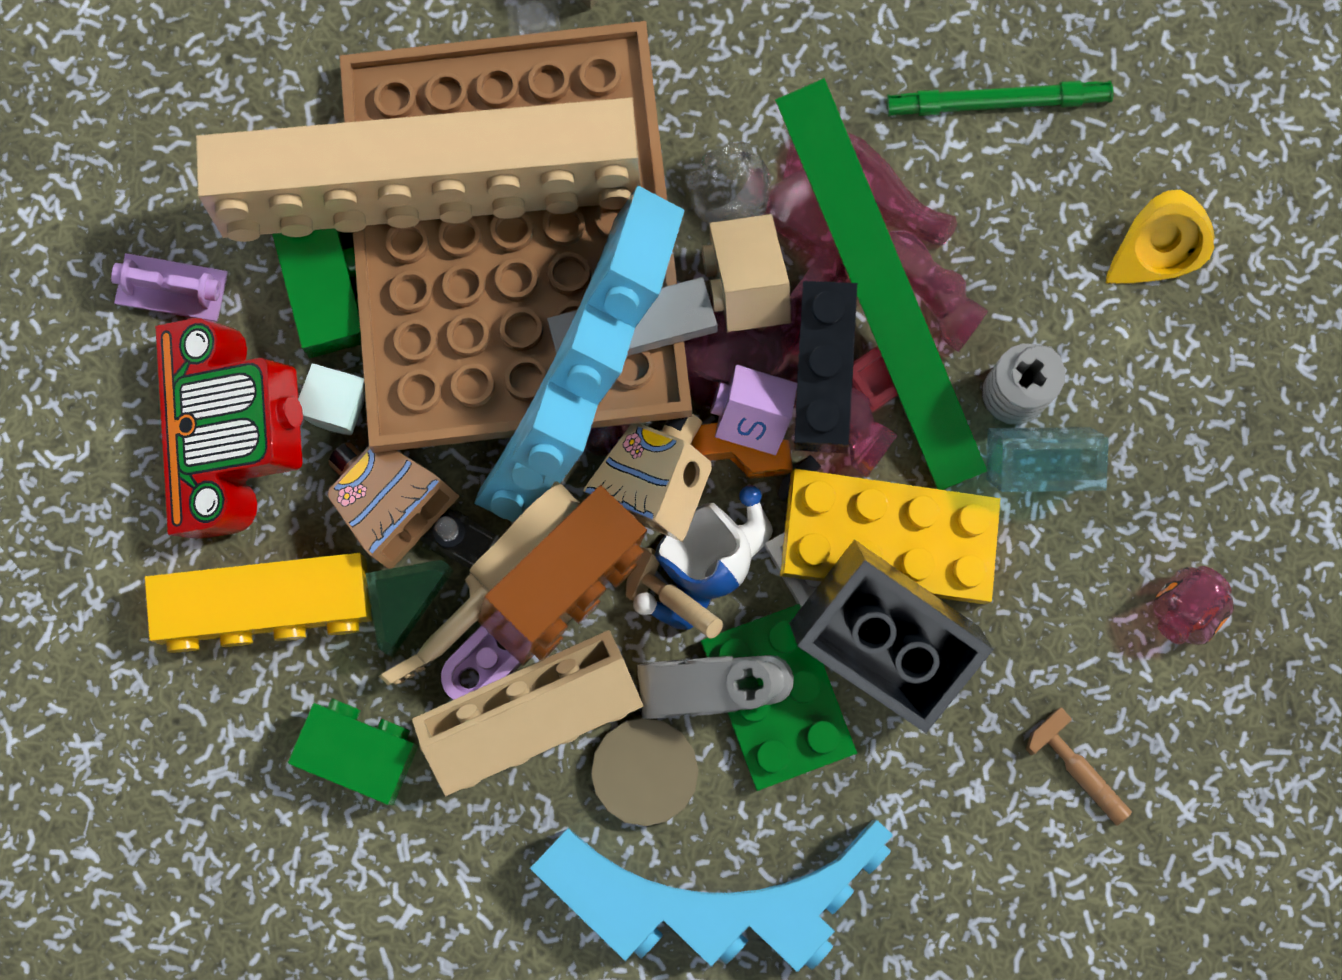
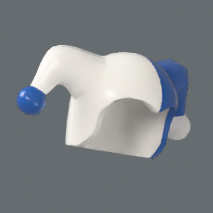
(710, 558)

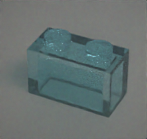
(1047, 459)

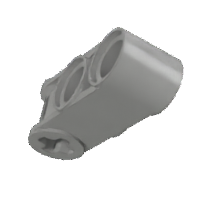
(712, 685)

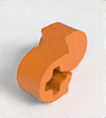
(750, 461)

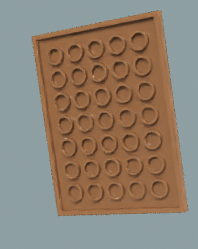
(463, 308)

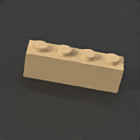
(527, 713)

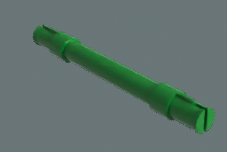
(1064, 94)

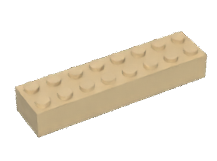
(419, 169)

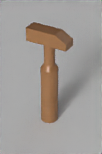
(1078, 766)

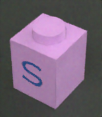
(754, 409)

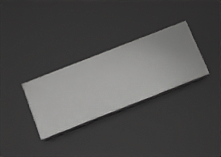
(675, 316)

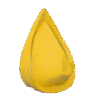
(1161, 239)

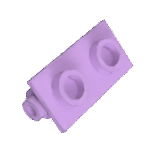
(169, 287)

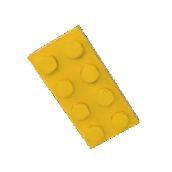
(926, 533)

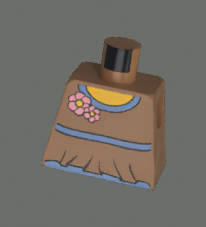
(386, 500)

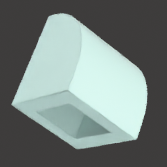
(332, 399)

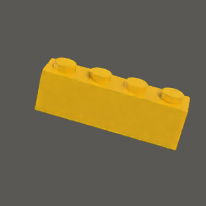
(258, 600)

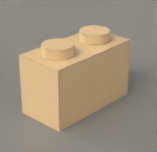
(748, 273)

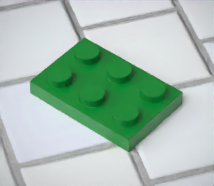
(803, 728)

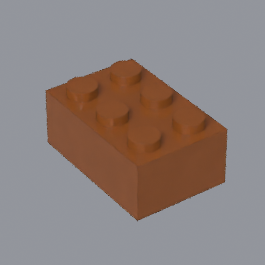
(563, 577)

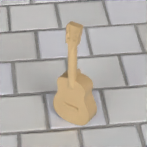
(487, 572)

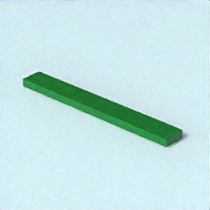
(881, 285)

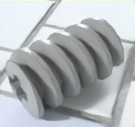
(1039, 370)

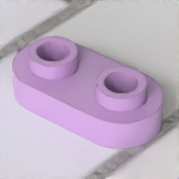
(481, 654)

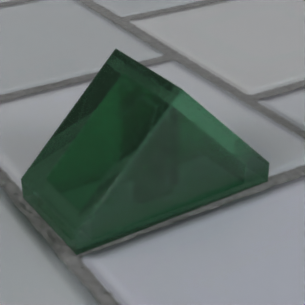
(401, 598)

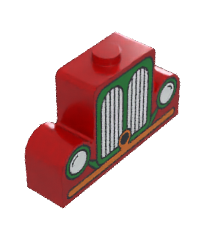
(221, 426)

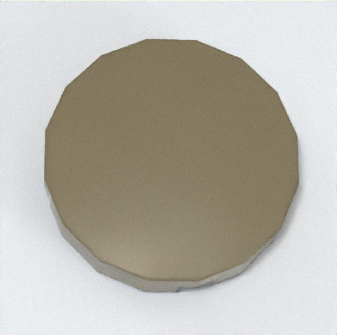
(644, 772)

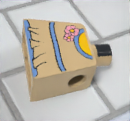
(656, 475)

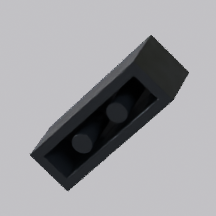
(825, 367)

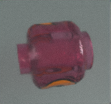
(1193, 605)

